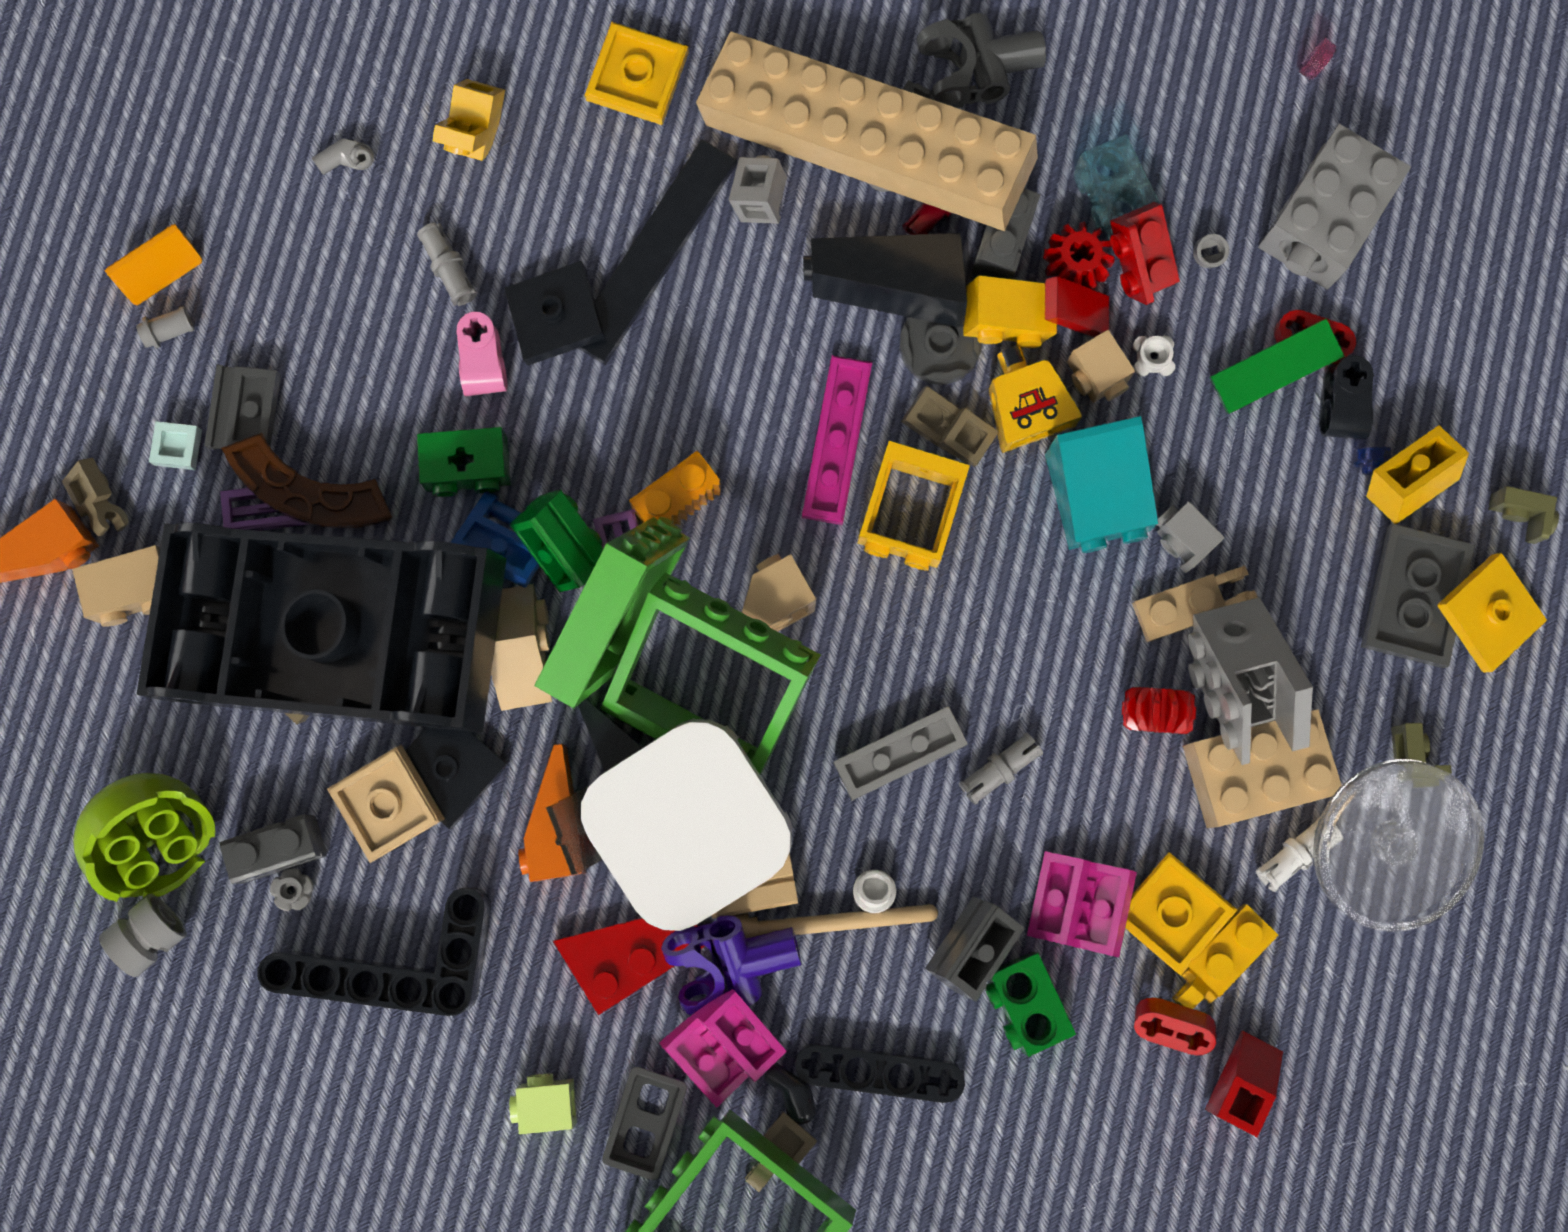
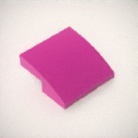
(1081, 904)
(723, 1046)

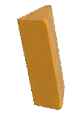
(154, 264)

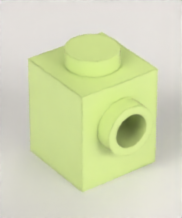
(543, 1105)

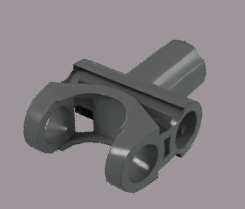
(981, 54)

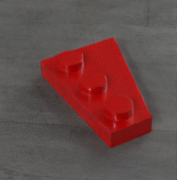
(616, 960)

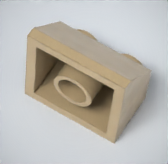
(779, 593)

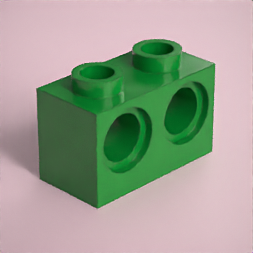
(1038, 998)

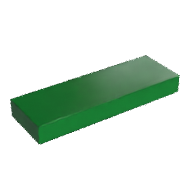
(1277, 366)

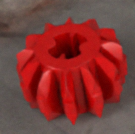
(1080, 242)
(1159, 710)

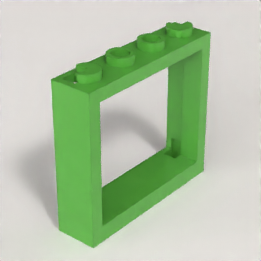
(609, 609)
(726, 625)
(838, 1212)

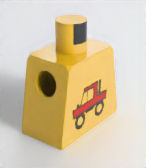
(1029, 401)

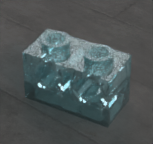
(1127, 185)

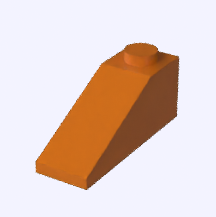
(45, 544)
(541, 854)

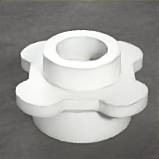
(1162, 347)

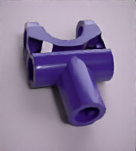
(738, 956)

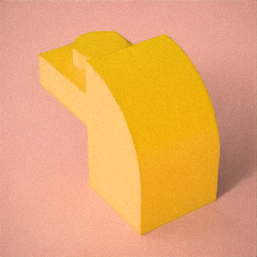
(471, 120)

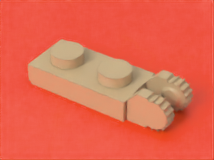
(1175, 607)

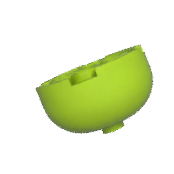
(127, 820)

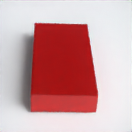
(1076, 307)

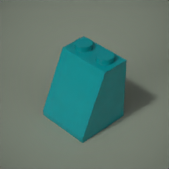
(1103, 484)

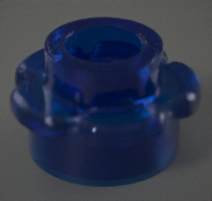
(1372, 458)

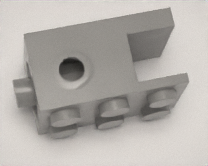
(1334, 207)
(1249, 676)

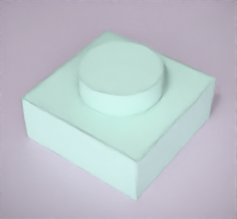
(175, 445)

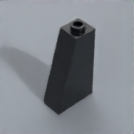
(892, 274)

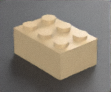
(1267, 784)

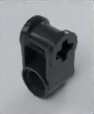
(1347, 407)

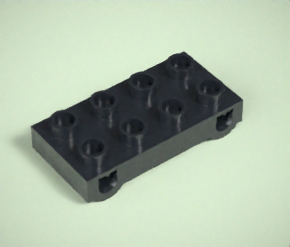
(323, 626)

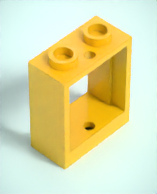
(921, 465)

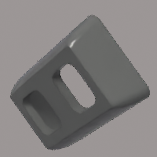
(631, 1115)

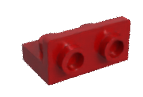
(1144, 252)

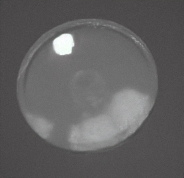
(1398, 845)

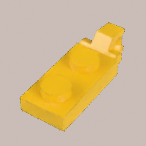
(1225, 957)

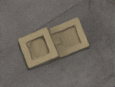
(949, 427)

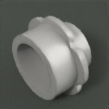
(303, 890)

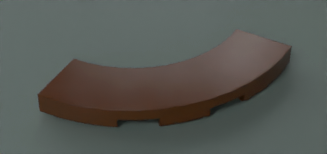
(301, 497)

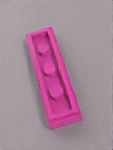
(836, 440)

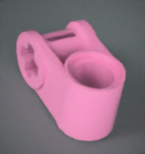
(480, 362)

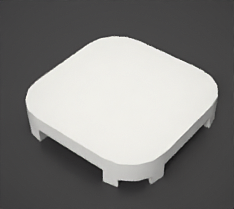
(686, 825)

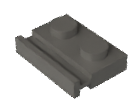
(241, 405)

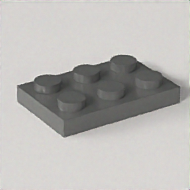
(1410, 581)

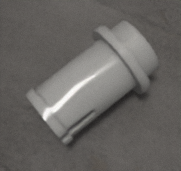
(164, 327)

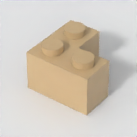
(520, 648)

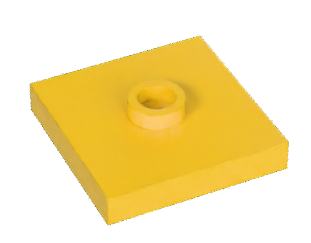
(636, 73)
(1492, 612)
(1176, 913)

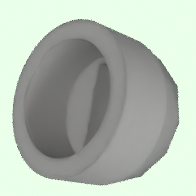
(1212, 260)

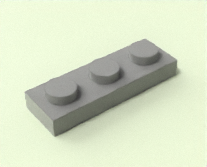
(900, 753)

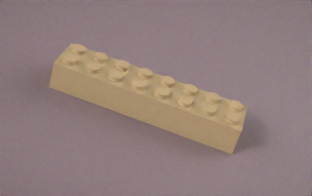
(868, 130)

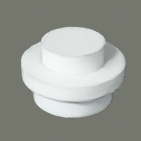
(874, 891)

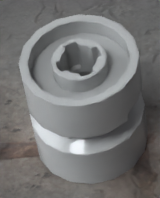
(135, 941)

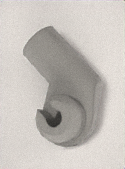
(345, 153)

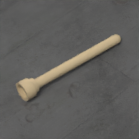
(840, 921)

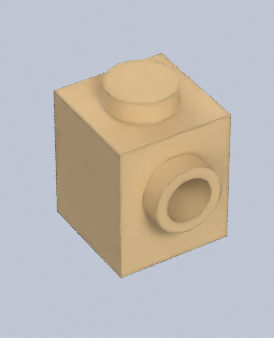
(1100, 368)

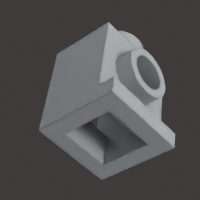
(758, 189)
(1187, 535)

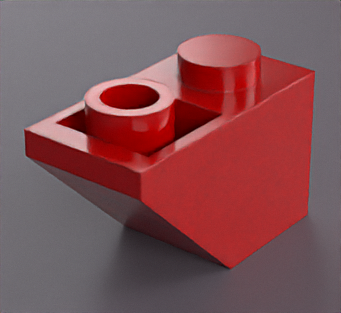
(1247, 1084)

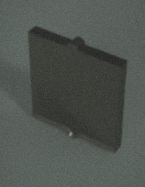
(571, 834)

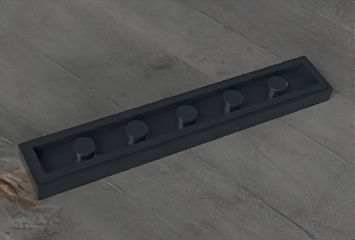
(659, 245)

